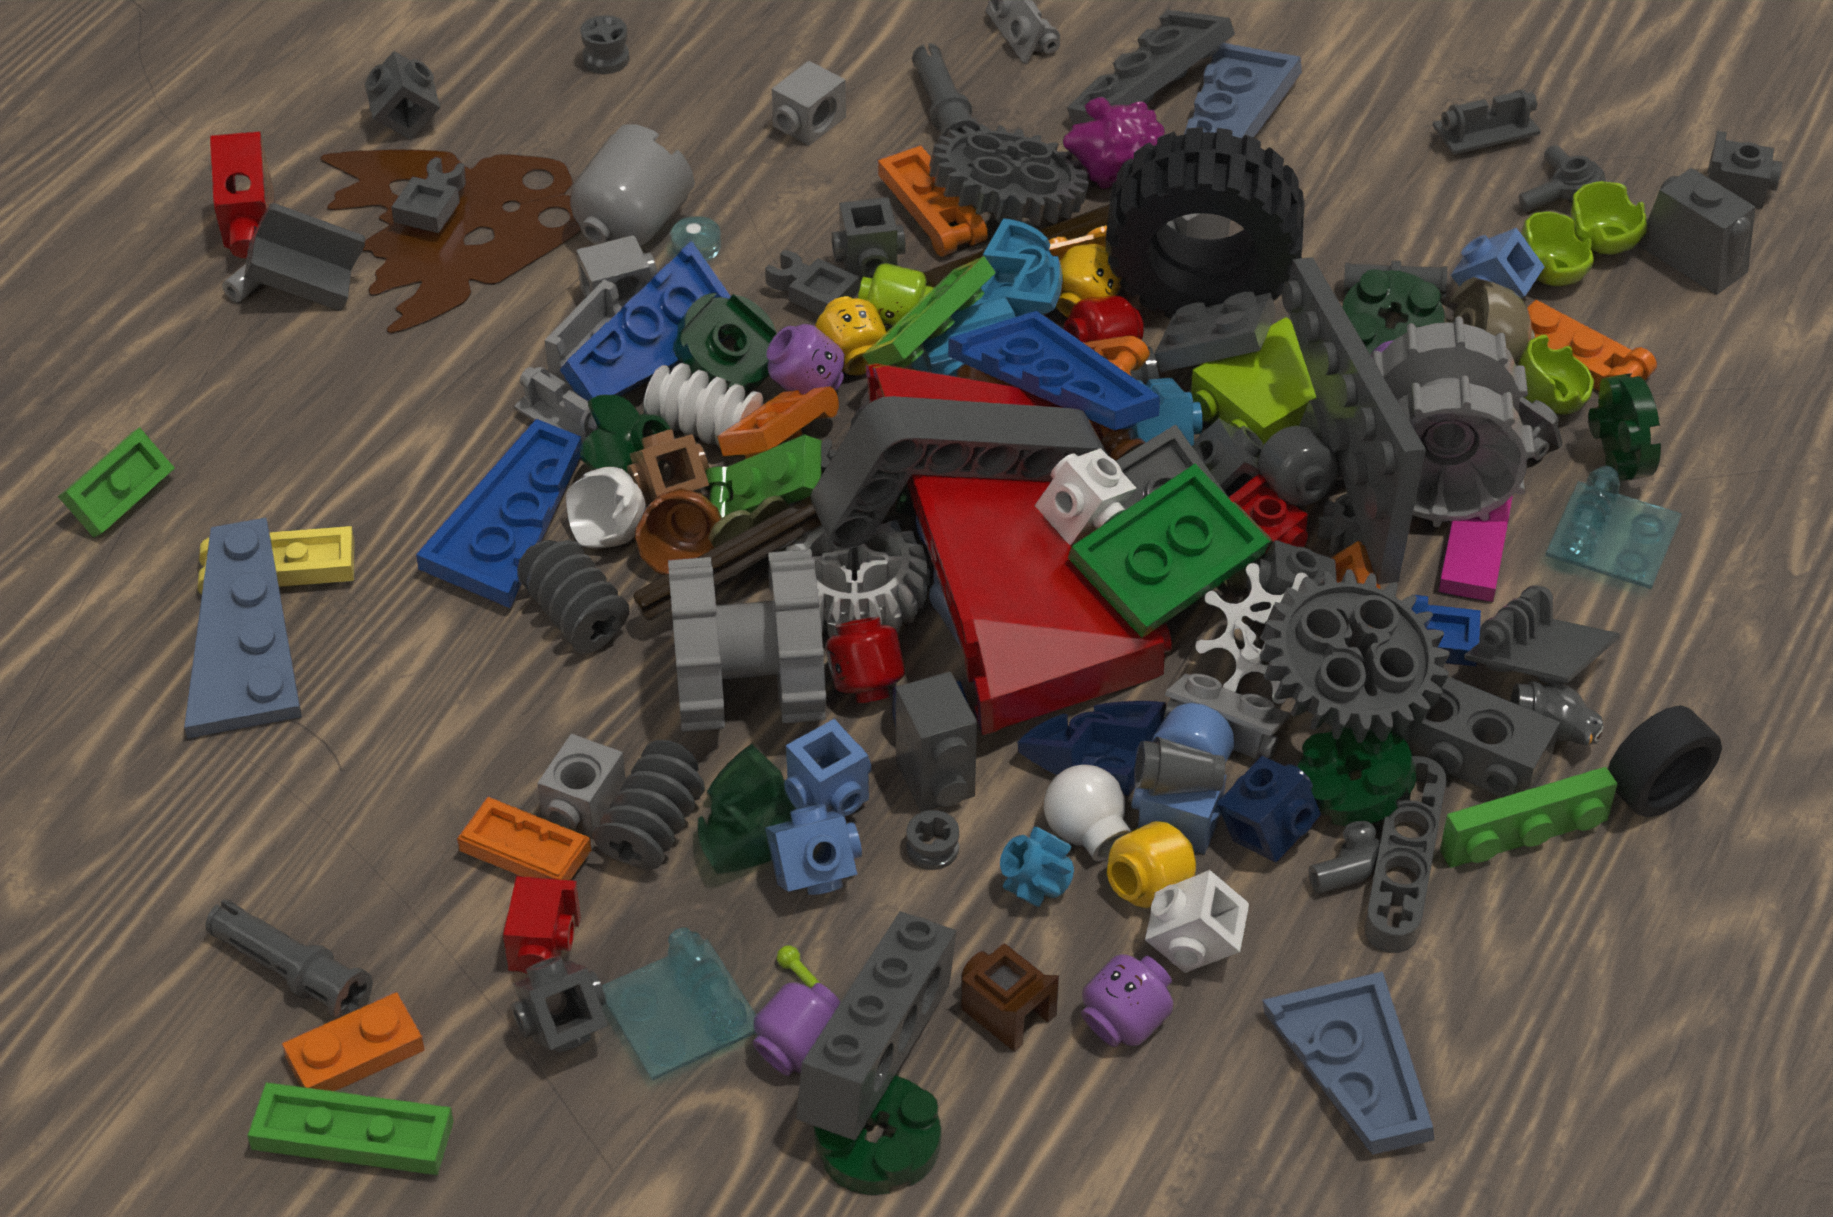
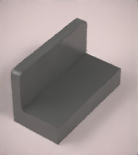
(303, 256)

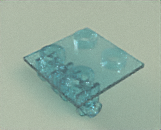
(1613, 531)
(680, 1006)

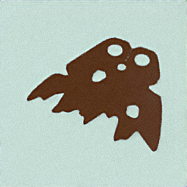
(442, 258)

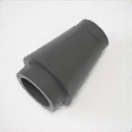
(1176, 768)

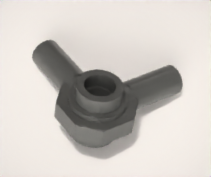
(1569, 177)

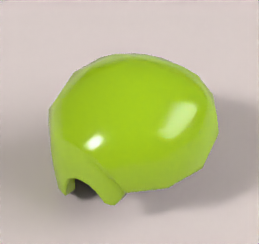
(1607, 217)
(1558, 248)
(1555, 377)

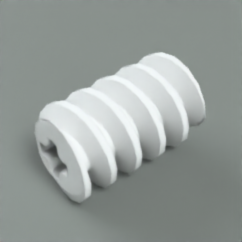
(695, 406)

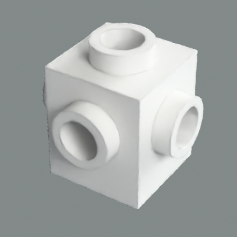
(1084, 494)
(1197, 921)

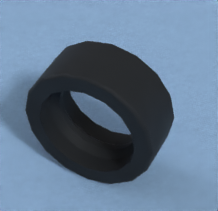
(1664, 761)

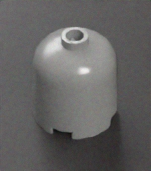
(630, 187)

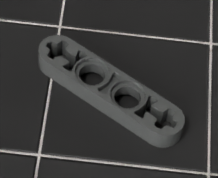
(1407, 853)

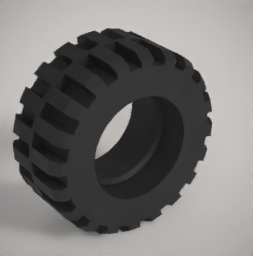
(1203, 176)

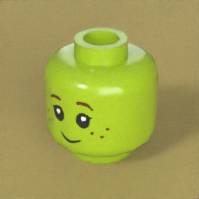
(894, 291)

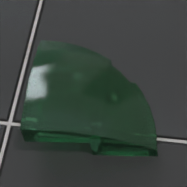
(744, 801)

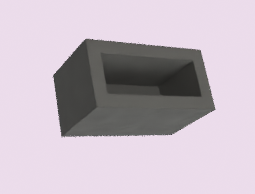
(936, 741)

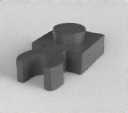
(430, 201)
(813, 284)

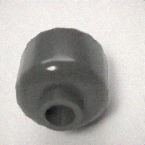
(1298, 465)

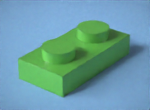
(116, 482)

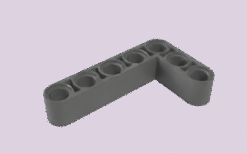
(938, 439)

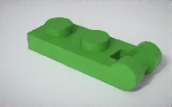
(781, 471)

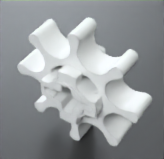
(1247, 658)

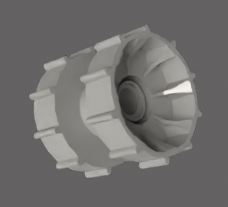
(1464, 407)
(748, 640)

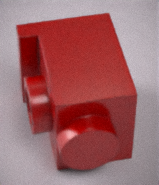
(1271, 513)
(540, 921)

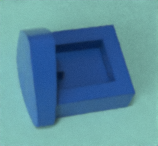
(1459, 626)

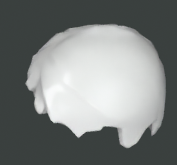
(604, 508)

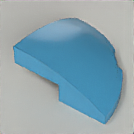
(1023, 269)

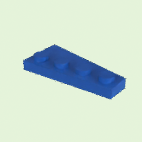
(643, 331)
(1057, 368)
(504, 515)

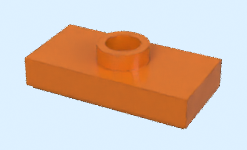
(523, 842)

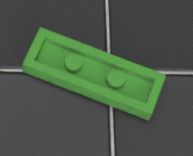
(931, 315)
(1528, 817)
(351, 1128)

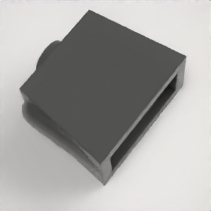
(1701, 230)

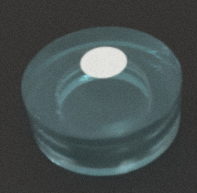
(702, 232)

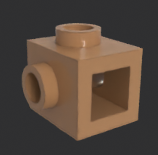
(683, 456)

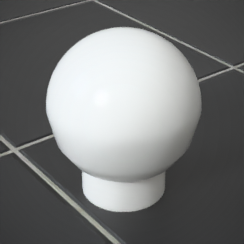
(1086, 809)

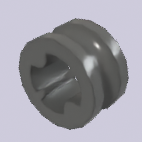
(940, 852)

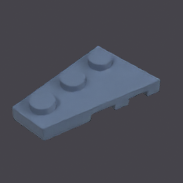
(1358, 1058)

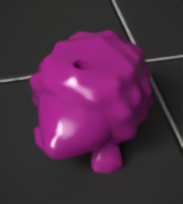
(1111, 137)

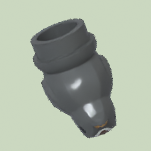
(1564, 705)

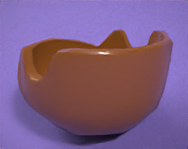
(675, 528)

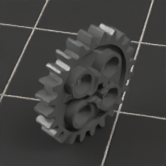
(1008, 174)
(1354, 656)

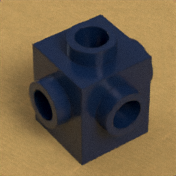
(1269, 808)

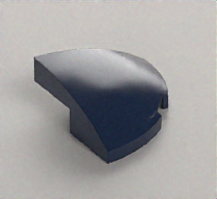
(1095, 738)

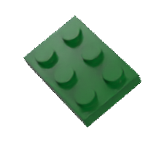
(1168, 550)

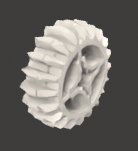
(888, 582)

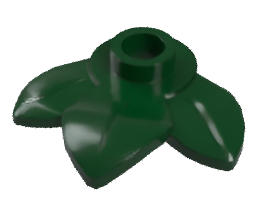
(617, 432)

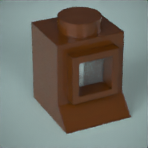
(1004, 989)

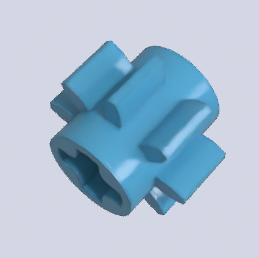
(1036, 866)

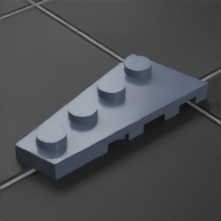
(1243, 89)
(242, 643)

